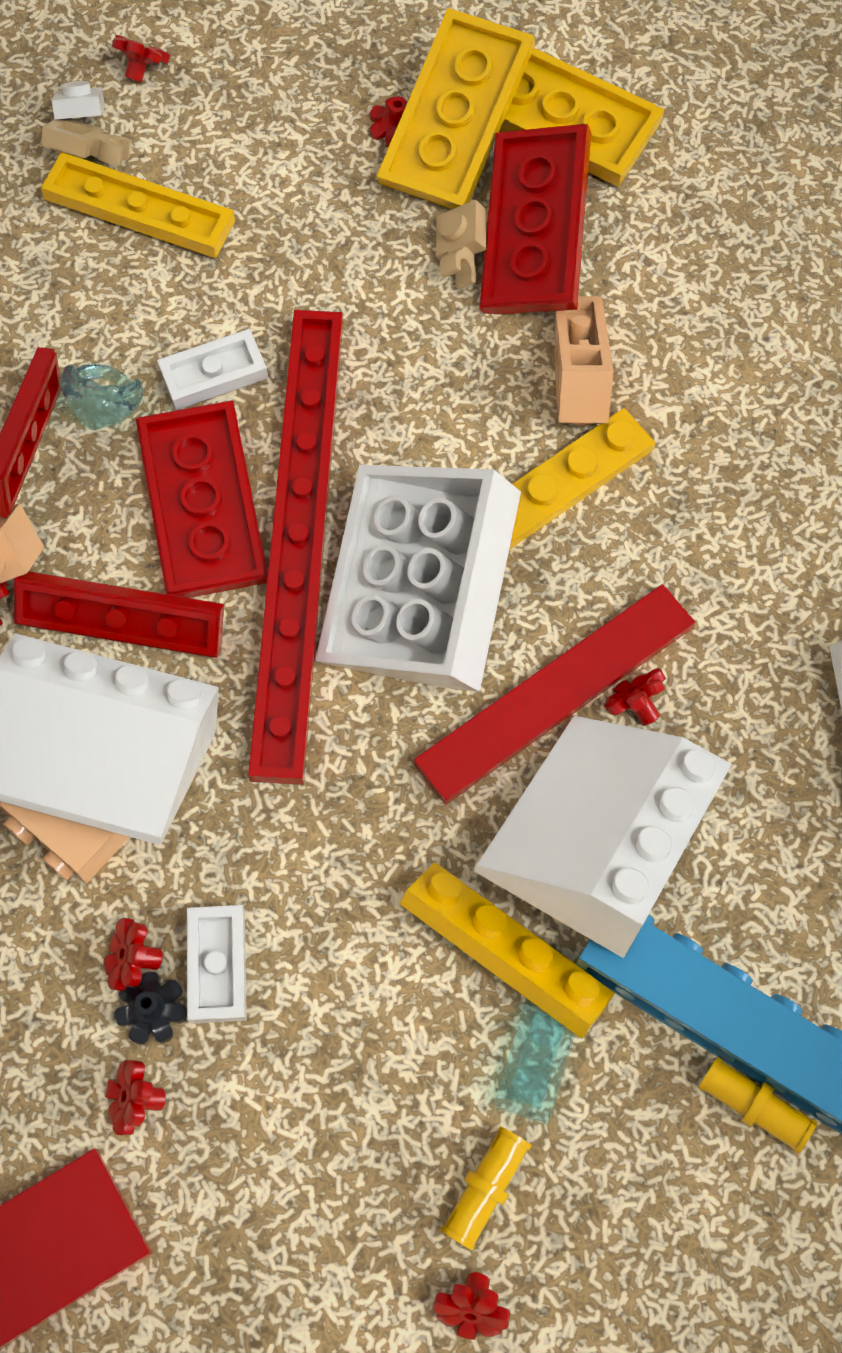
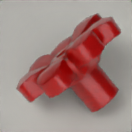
(139, 56)
(387, 118)
(637, 696)
(129, 955)
(131, 1097)
(472, 1308)

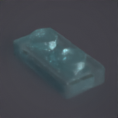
(534, 1066)

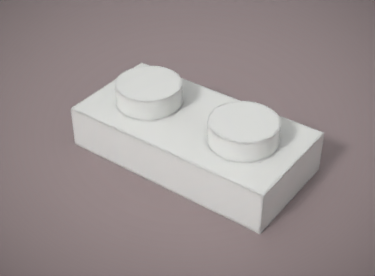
(212, 369)
(216, 964)

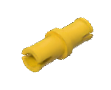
(758, 1105)
(486, 1188)

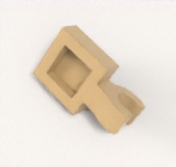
(459, 237)

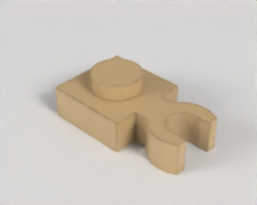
(85, 140)

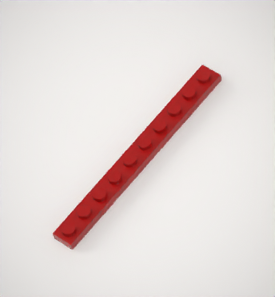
(296, 551)

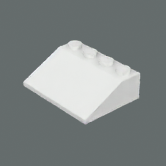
(420, 574)
(99, 737)
(604, 827)

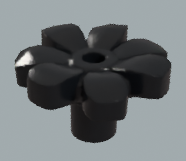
(155, 1018)

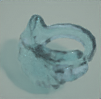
(97, 404)

